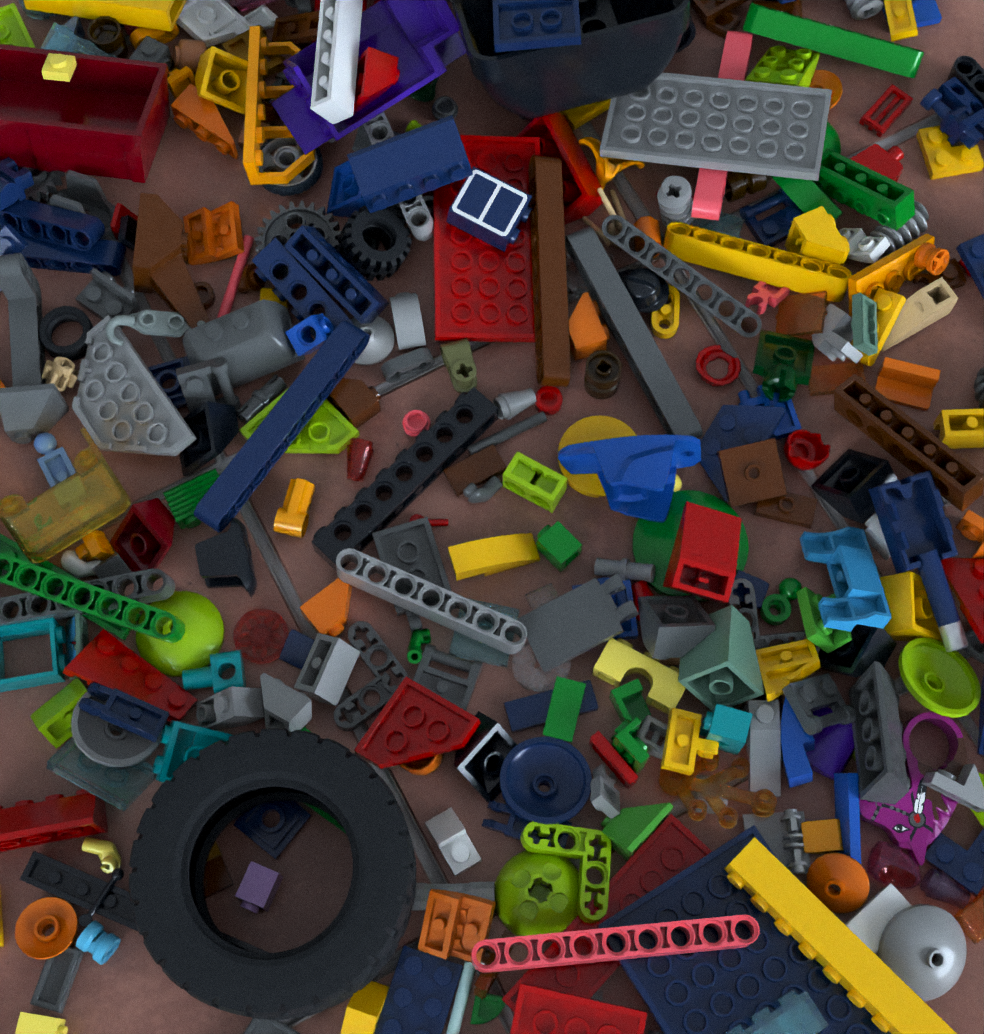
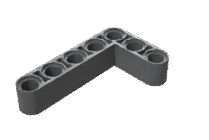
(25, 315)

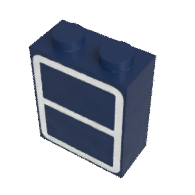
(490, 209)

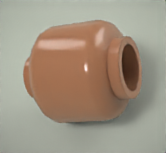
(188, 53)

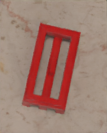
(874, 124)
(613, 760)

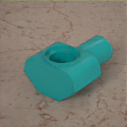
(212, 675)

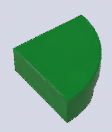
(486, 1009)

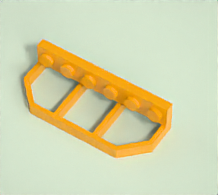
(255, 112)

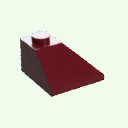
(144, 535)

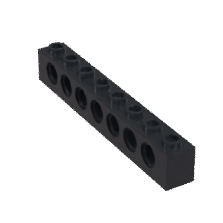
(472, 405)

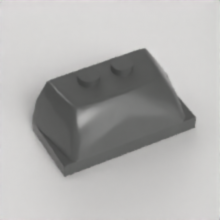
(249, 340)

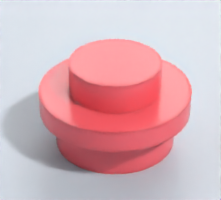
(415, 422)

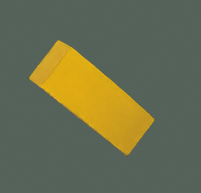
(492, 555)

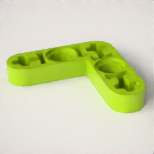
(581, 850)

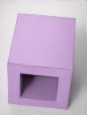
(258, 887)

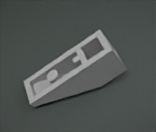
(764, 746)

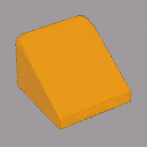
(822, 836)

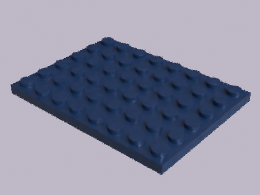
(724, 987)

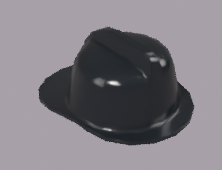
(645, 288)

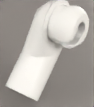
(78, 567)

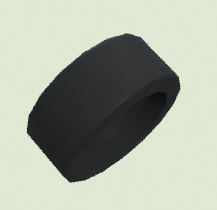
(56, 318)

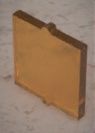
(802, 314)

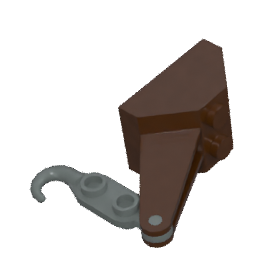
(161, 268)

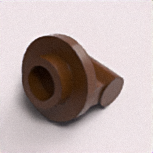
(250, 280)

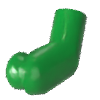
(414, 648)

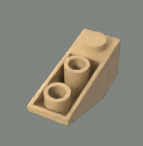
(921, 311)

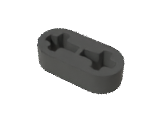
(407, 365)

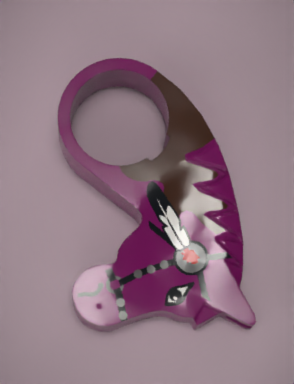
(923, 811)

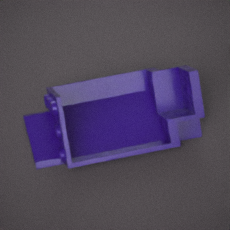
(414, 30)

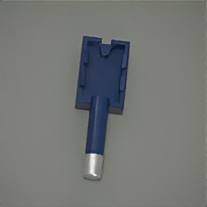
(920, 538)

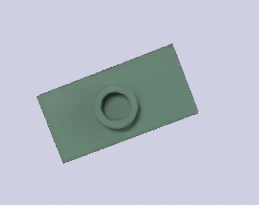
(864, 324)

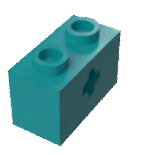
(727, 727)

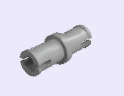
(625, 569)

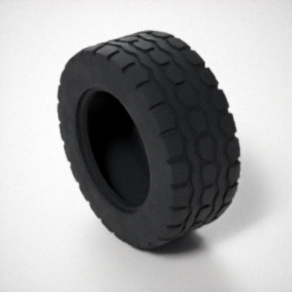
(188, 819)

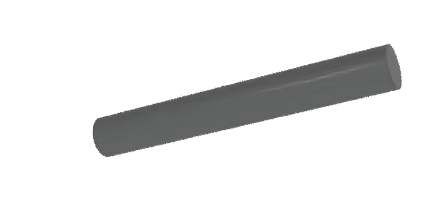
(508, 433)

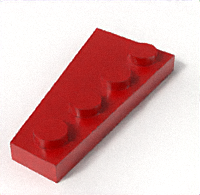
(118, 667)

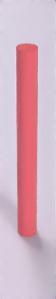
(235, 277)

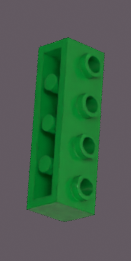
(865, 190)

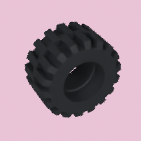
(387, 229)

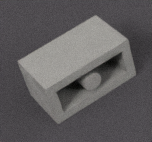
(327, 669)

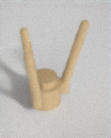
(615, 227)

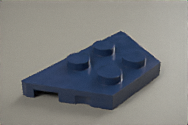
(736, 427)

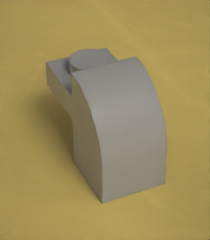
(407, 320)
(836, 336)

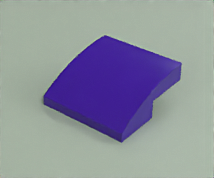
(832, 748)

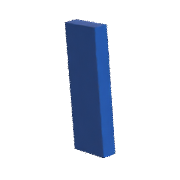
(848, 812)

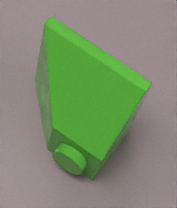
(634, 826)

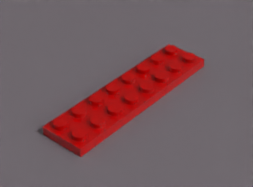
(655, 862)

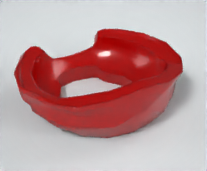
(712, 353)

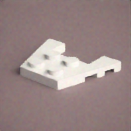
(218, 22)

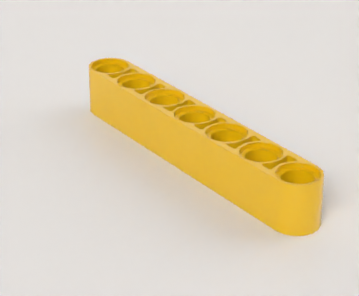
(756, 261)

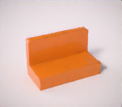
(907, 383)

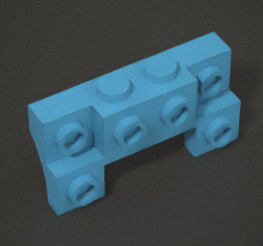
(853, 577)

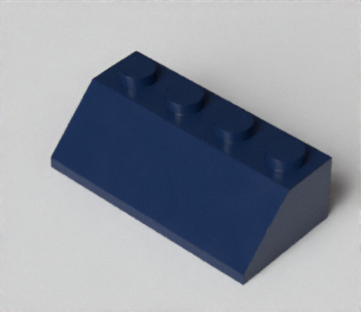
(410, 164)

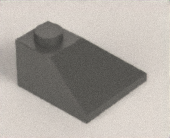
(30, 410)
(672, 625)

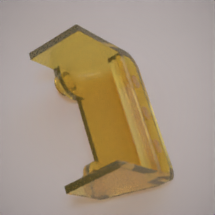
(68, 508)

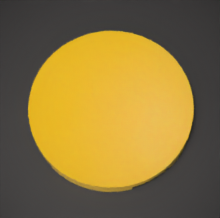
(587, 430)

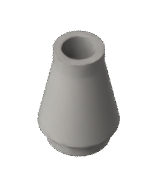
(513, 403)

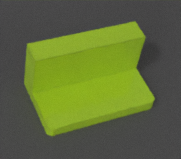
(55, 716)

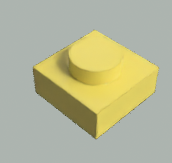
(59, 67)

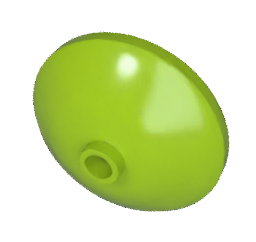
(202, 635)
(939, 678)

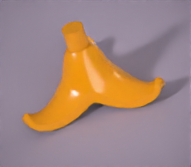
(607, 167)

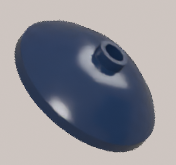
(546, 763)

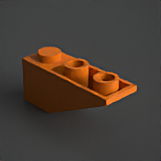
(204, 120)

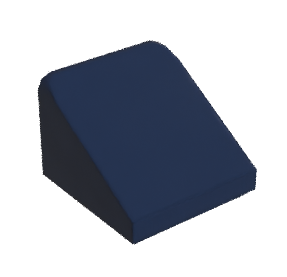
(759, 585)
(296, 649)

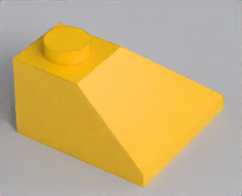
(222, 79)

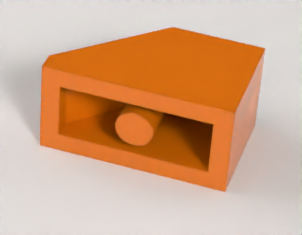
(329, 608)

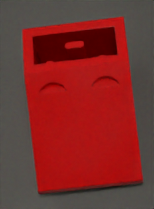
(704, 553)

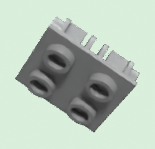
(784, 837)

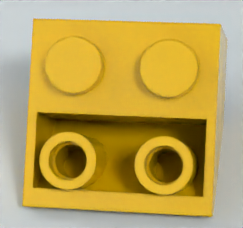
(817, 237)

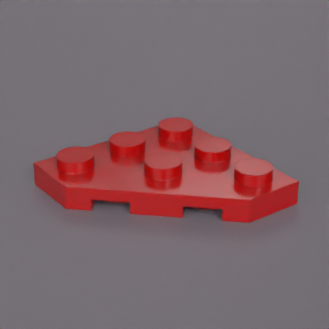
(415, 727)

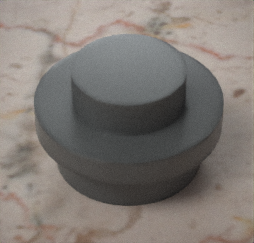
(444, 107)

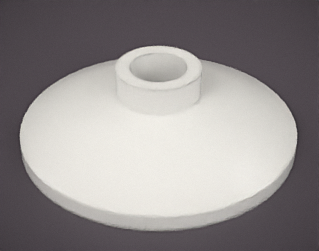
(379, 344)

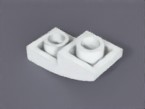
(863, 247)

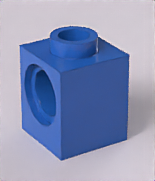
(301, 338)

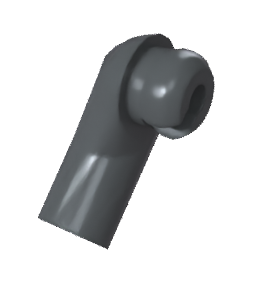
(485, 492)

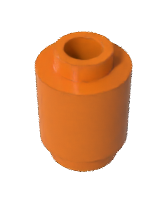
(651, 228)

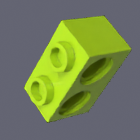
(534, 482)

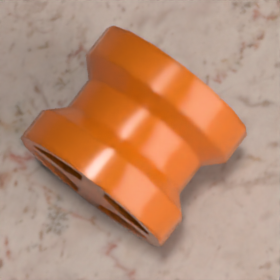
(931, 258)

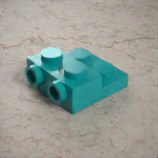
(181, 743)

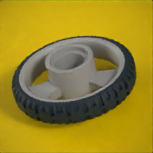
(284, 156)

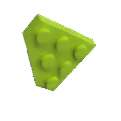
(324, 433)

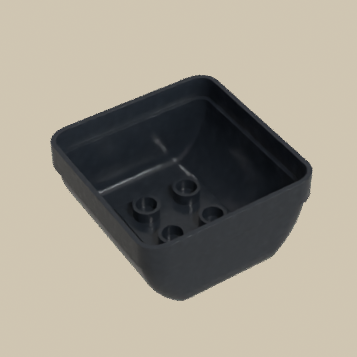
(620, 54)

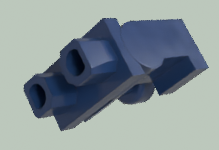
(959, 110)
(13, 182)

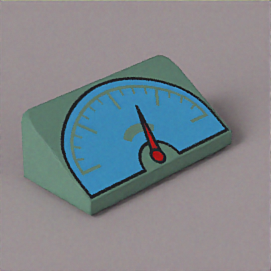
(76, 637)

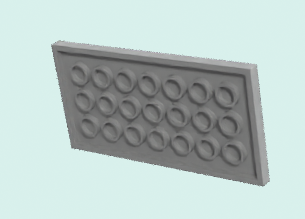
(721, 126)

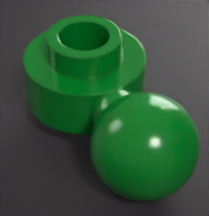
(780, 602)

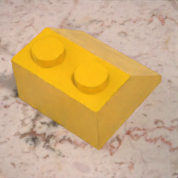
(909, 608)

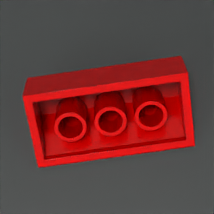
(578, 177)
(51, 820)

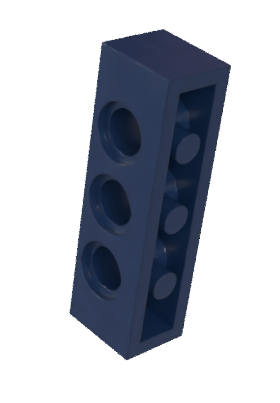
(277, 256)
(336, 274)

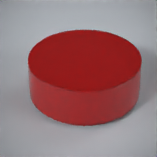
(548, 400)

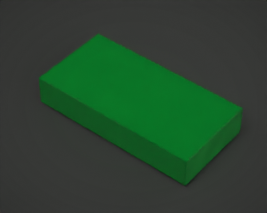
(564, 709)

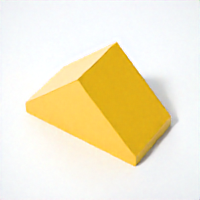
(364, 1009)

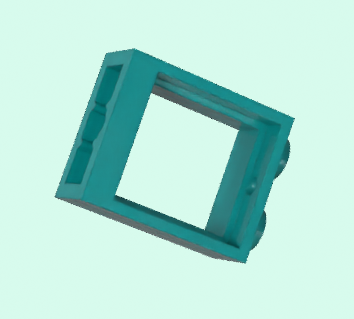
(28, 630)

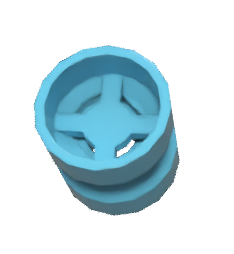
(98, 942)

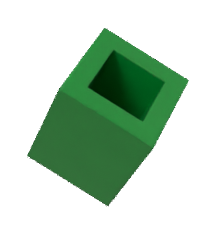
(558, 545)

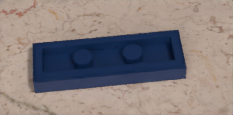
(533, 709)

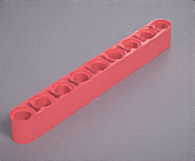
(711, 182)
(628, 934)

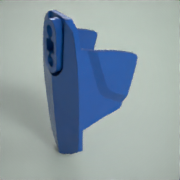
(635, 470)

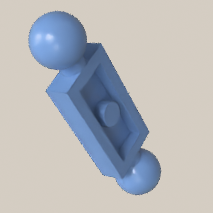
(56, 463)

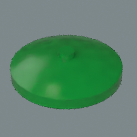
(655, 541)

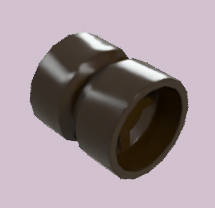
(108, 36)
(742, 183)
(602, 374)

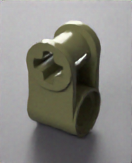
(459, 363)

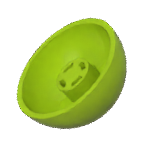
(528, 912)

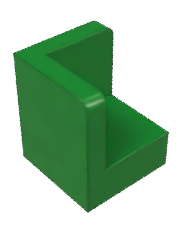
(629, 701)

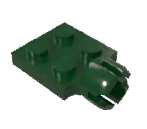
(783, 363)

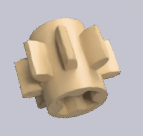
(60, 372)

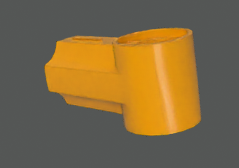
(293, 515)

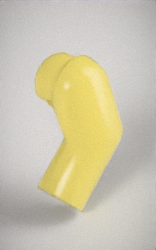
(106, 852)

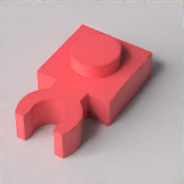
(766, 294)

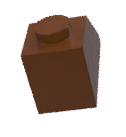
(355, 401)

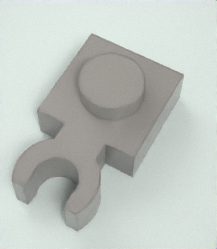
(603, 794)

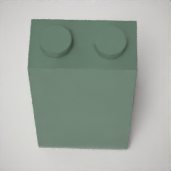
(724, 664)

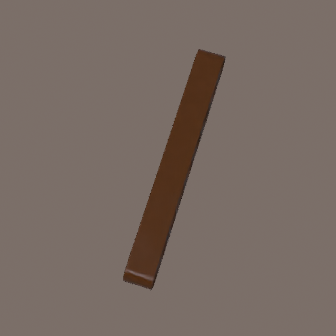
(549, 272)

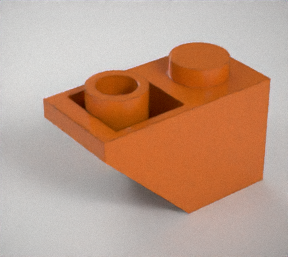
(586, 330)

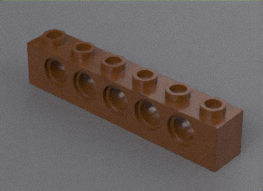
(908, 441)

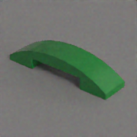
(807, 195)

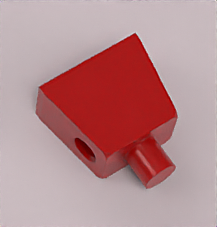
(882, 161)

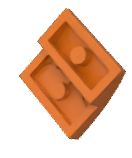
(213, 234)
(455, 924)

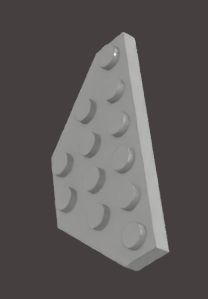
(124, 401)

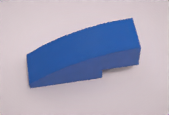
(794, 745)

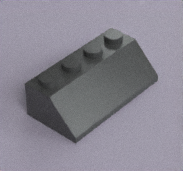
(878, 737)

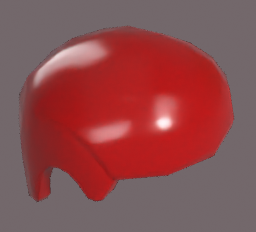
(805, 450)

